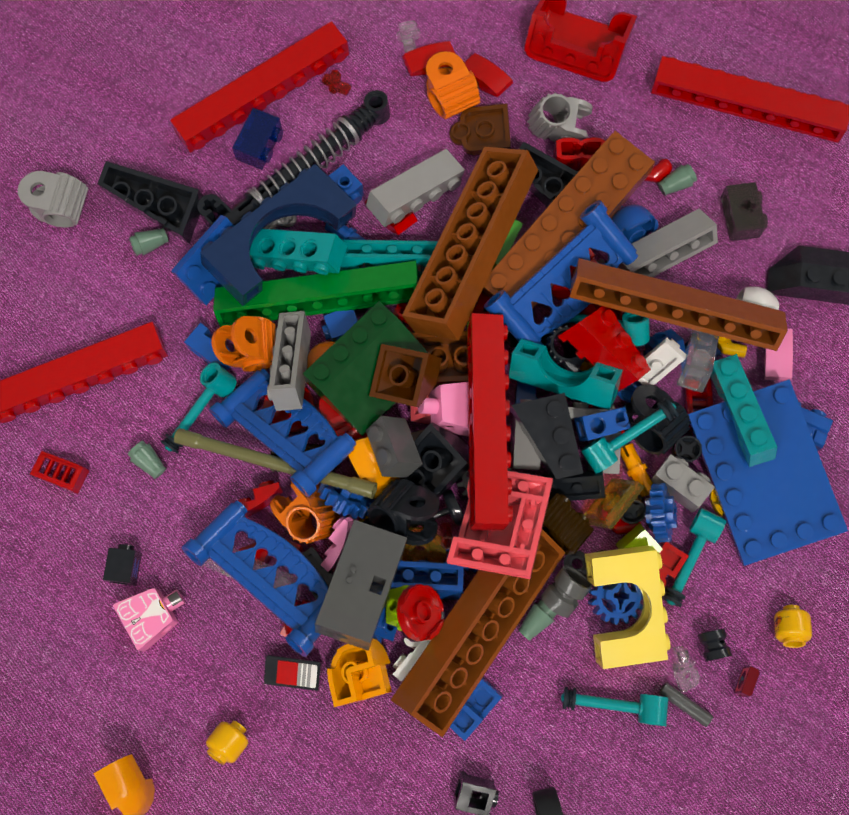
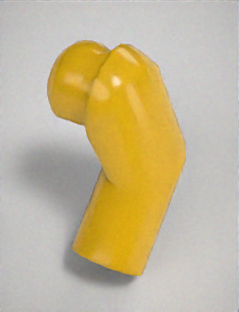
(727, 347)

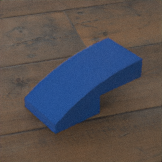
(476, 709)

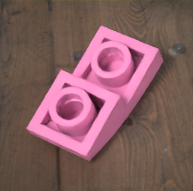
(779, 363)
(338, 537)

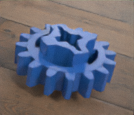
(344, 501)
(661, 512)
(616, 605)

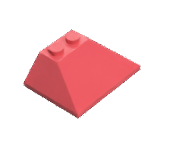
(515, 547)

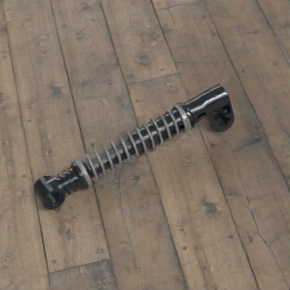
(349, 131)

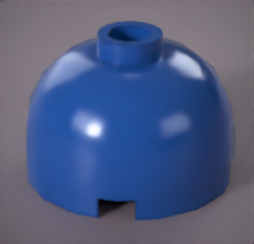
(635, 222)

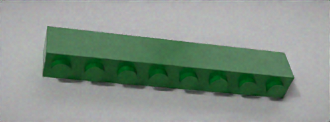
(323, 293)

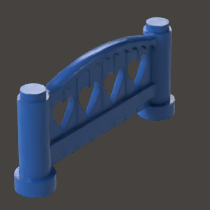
(517, 311)
(309, 465)
(217, 544)

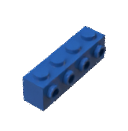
(442, 577)

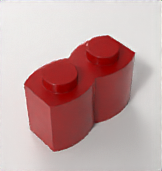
(576, 152)

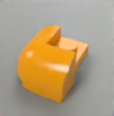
(366, 465)
(358, 674)
(126, 786)

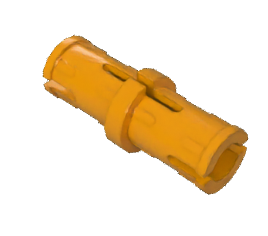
(636, 468)

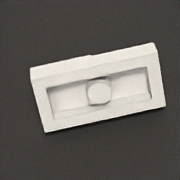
(662, 361)
(405, 664)

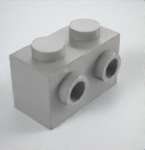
(683, 483)

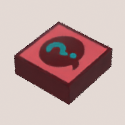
(747, 681)

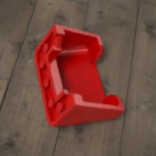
(578, 42)

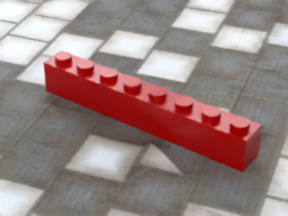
(260, 87)
(751, 99)
(80, 371)
(487, 423)

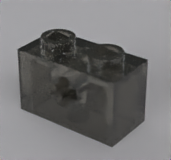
(743, 211)

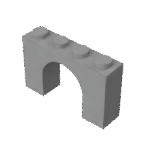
(524, 456)

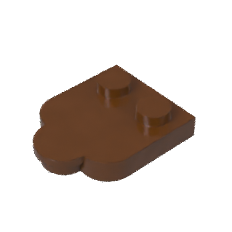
(482, 128)

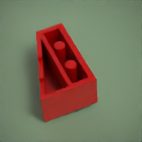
(604, 341)

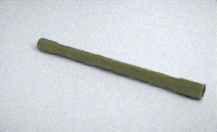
(198, 441)

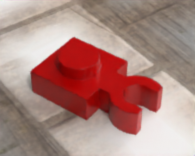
(671, 561)

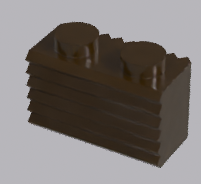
(565, 525)

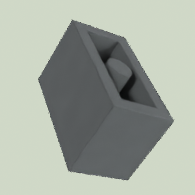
(393, 447)

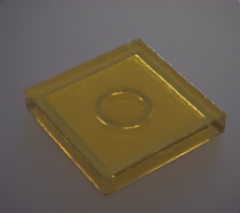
(619, 497)

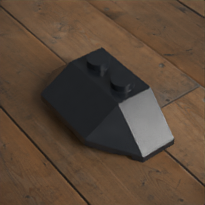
(811, 275)

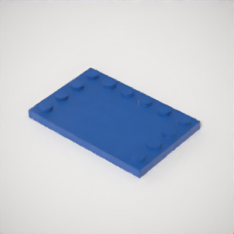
(777, 501)

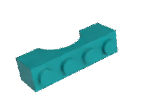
(535, 367)
(748, 418)

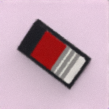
(292, 672)

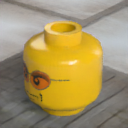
(793, 626)

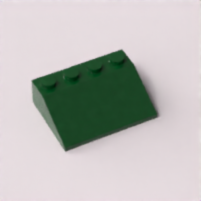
(348, 367)

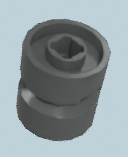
(565, 592)

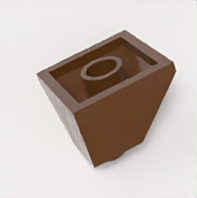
(404, 375)

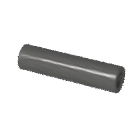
(686, 704)

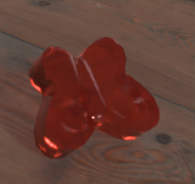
(335, 84)

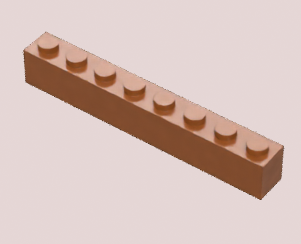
(678, 304)

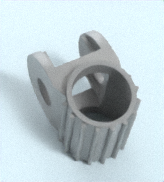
(560, 108)
(57, 201)

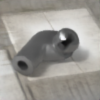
(282, 222)

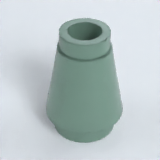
(679, 179)
(147, 241)
(146, 459)
(536, 620)

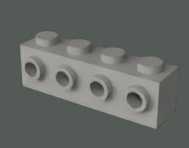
(415, 188)
(673, 244)
(289, 361)

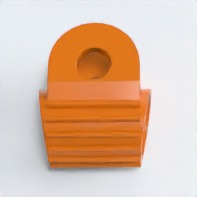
(450, 89)
(252, 342)
(297, 516)

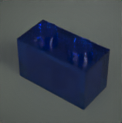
(258, 139)

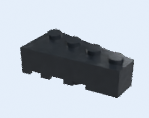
(551, 175)
(157, 199)

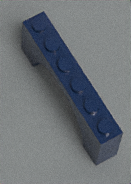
(308, 195)

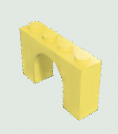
(646, 638)

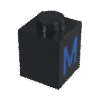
(122, 565)

